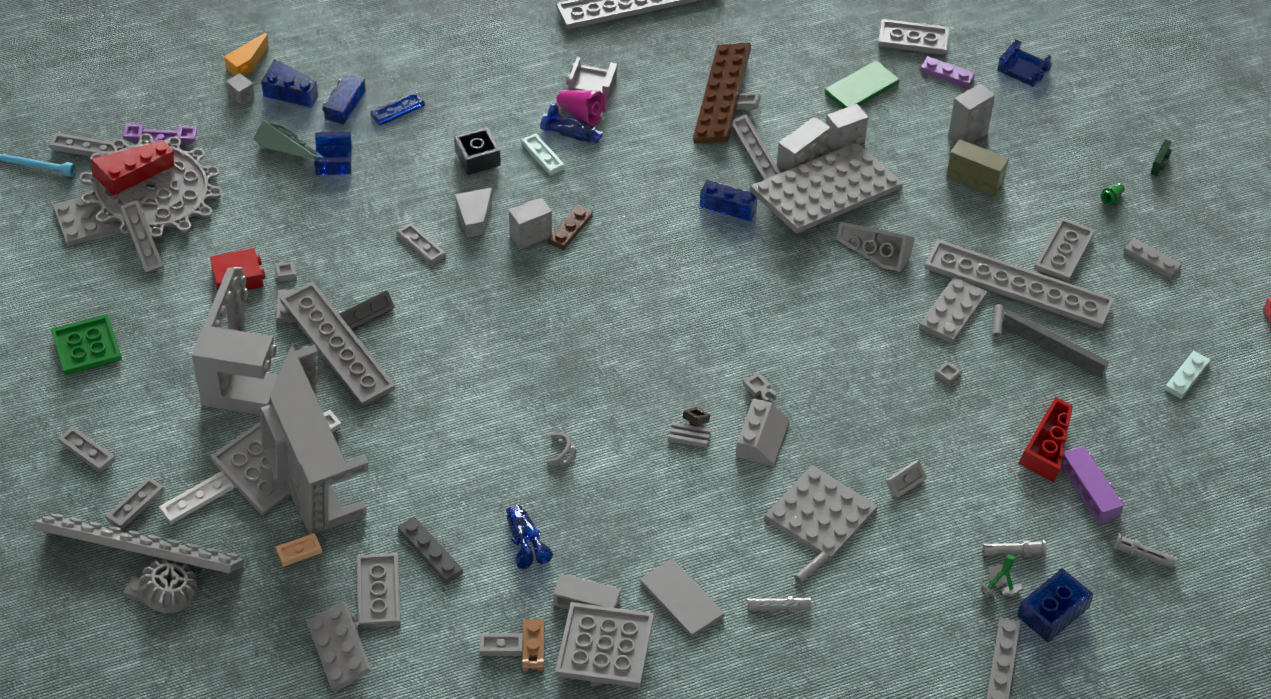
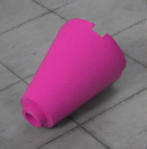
(583, 104)

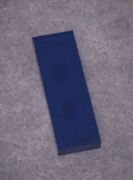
(397, 108)

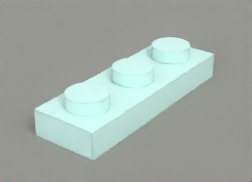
(1187, 374)

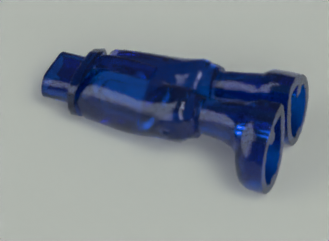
(569, 126)
(521, 530)

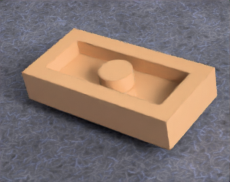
(298, 549)

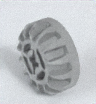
(165, 598)

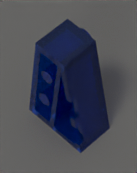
(289, 85)

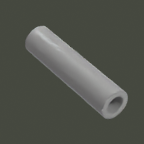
(997, 321)
(811, 567)

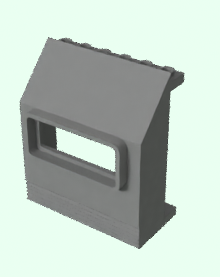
(303, 447)

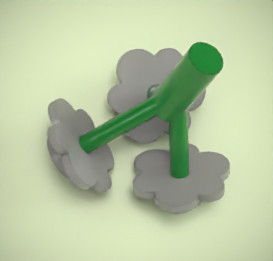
(1001, 575)

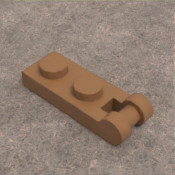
(533, 645)

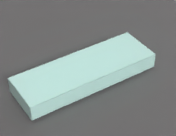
(543, 154)

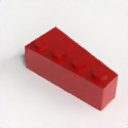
(132, 166)
(1047, 444)

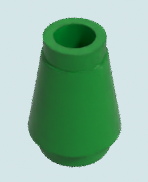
(1111, 194)

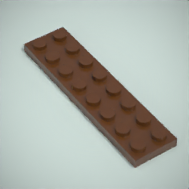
(722, 93)

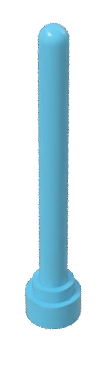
(67, 169)

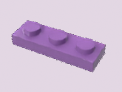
(947, 72)

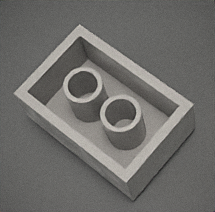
(971, 114)
(803, 145)

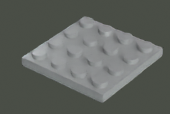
(249, 471)
(820, 512)
(604, 645)

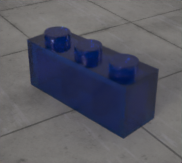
(344, 98)
(728, 200)

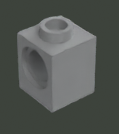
(240, 88)

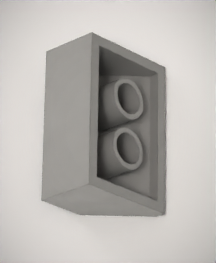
(762, 433)

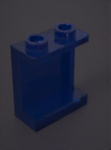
(1023, 65)
(337, 153)

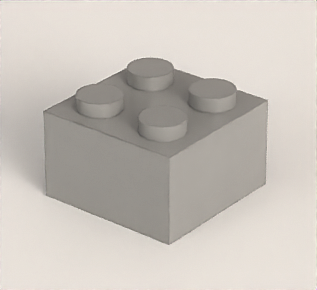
(847, 127)
(530, 223)

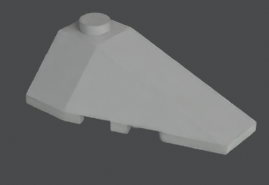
(882, 247)

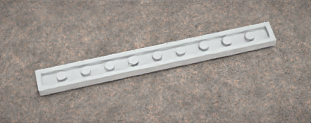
(212, 488)

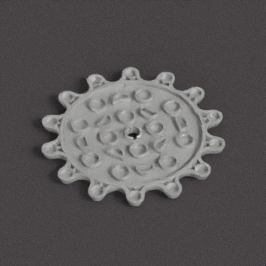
(176, 195)

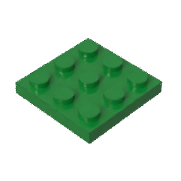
(86, 344)

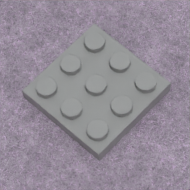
(80, 223)

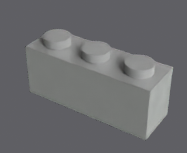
(583, 591)

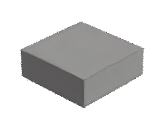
(285, 271)
(948, 373)

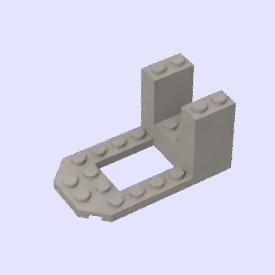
(231, 362)

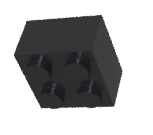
(477, 150)

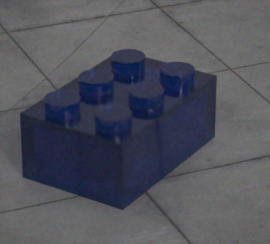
(1055, 605)

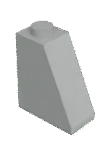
(474, 210)

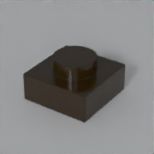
(696, 416)

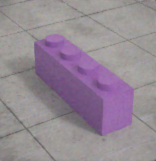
(1092, 485)

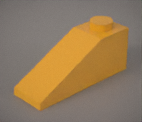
(247, 56)

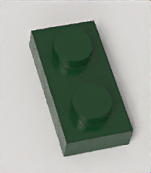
(1160, 162)

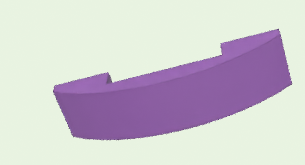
(186, 133)

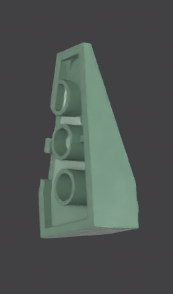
(281, 139)

